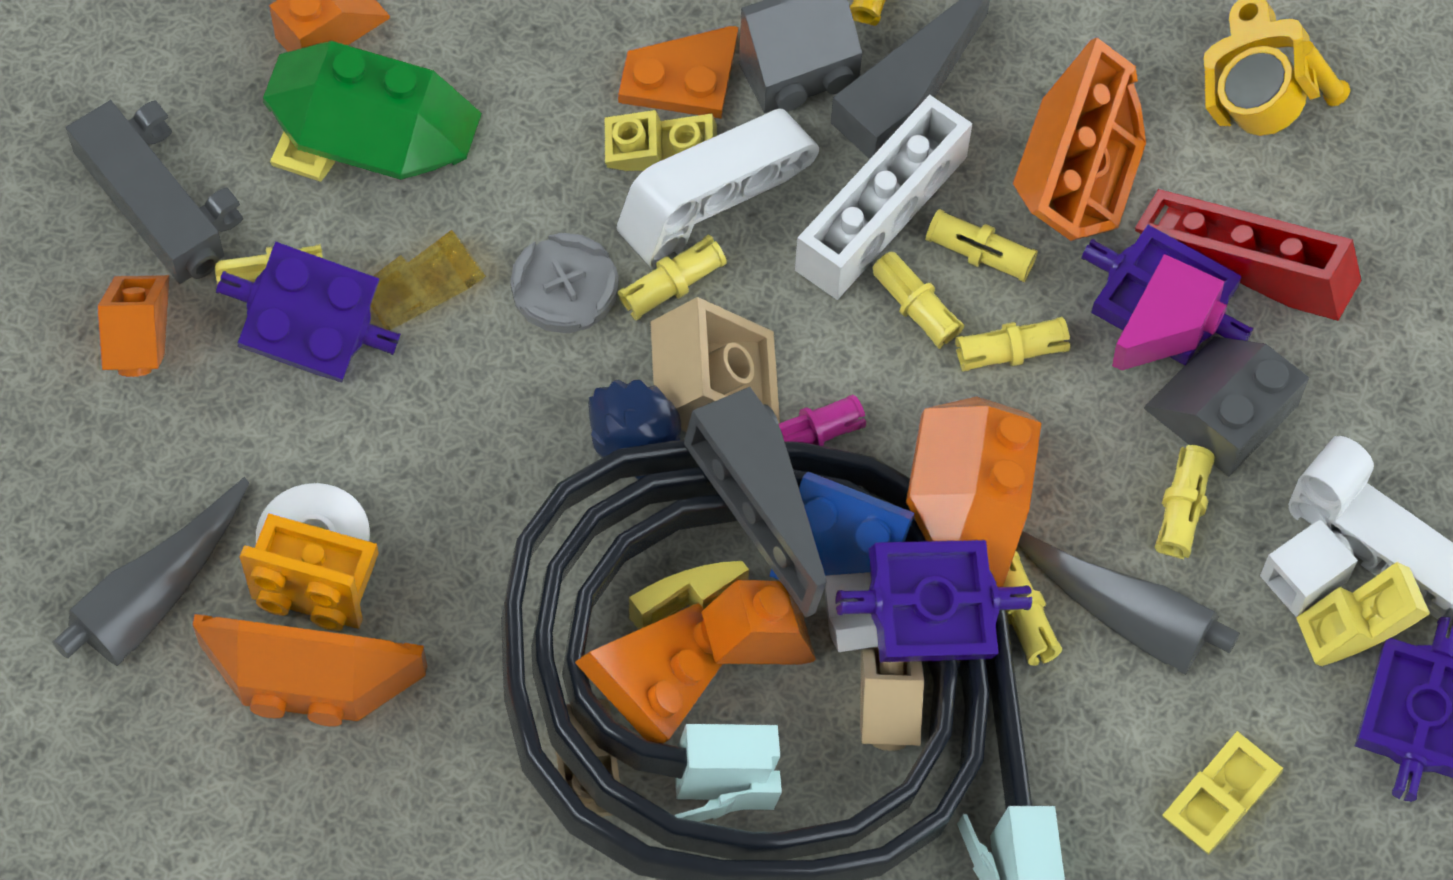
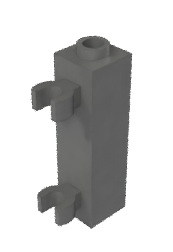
(147, 193)

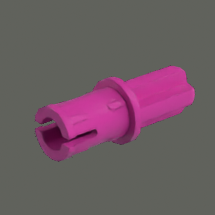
(825, 422)

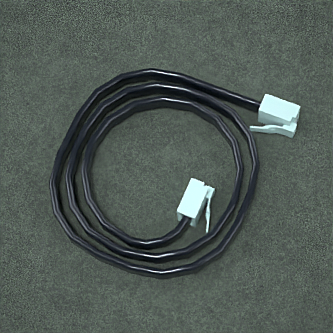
(730, 761)

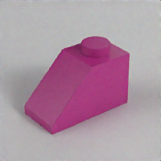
(1170, 315)

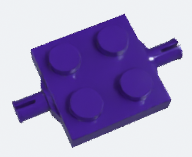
(1134, 269)
(308, 312)
(933, 600)
(1412, 709)

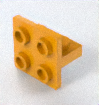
(309, 572)

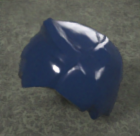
(631, 417)

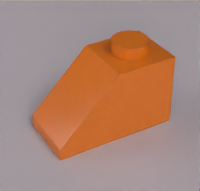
(319, 21)
(133, 324)
(757, 625)

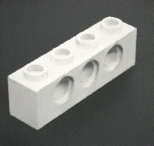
(882, 197)

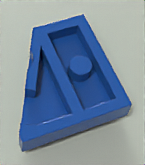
(848, 524)

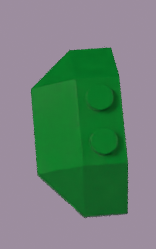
(370, 110)

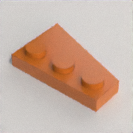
(655, 672)

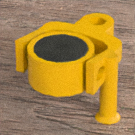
(1257, 80)

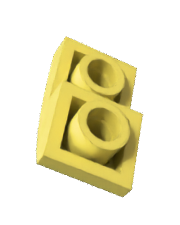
(643, 139)

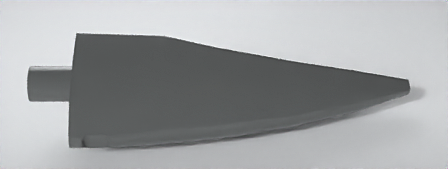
(140, 594)
(1138, 610)

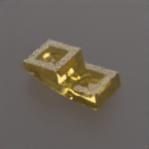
(425, 281)

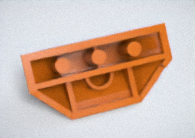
(1084, 145)
(975, 476)
(308, 669)

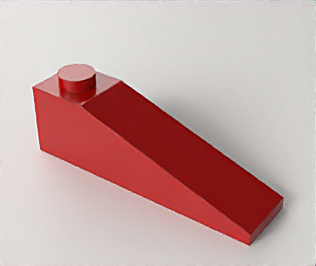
(1274, 257)

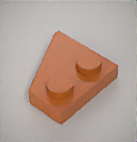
(682, 73)

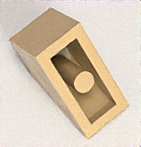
(890, 702)

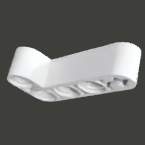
(710, 179)
(1373, 524)

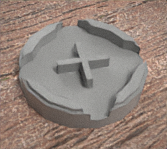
(564, 283)

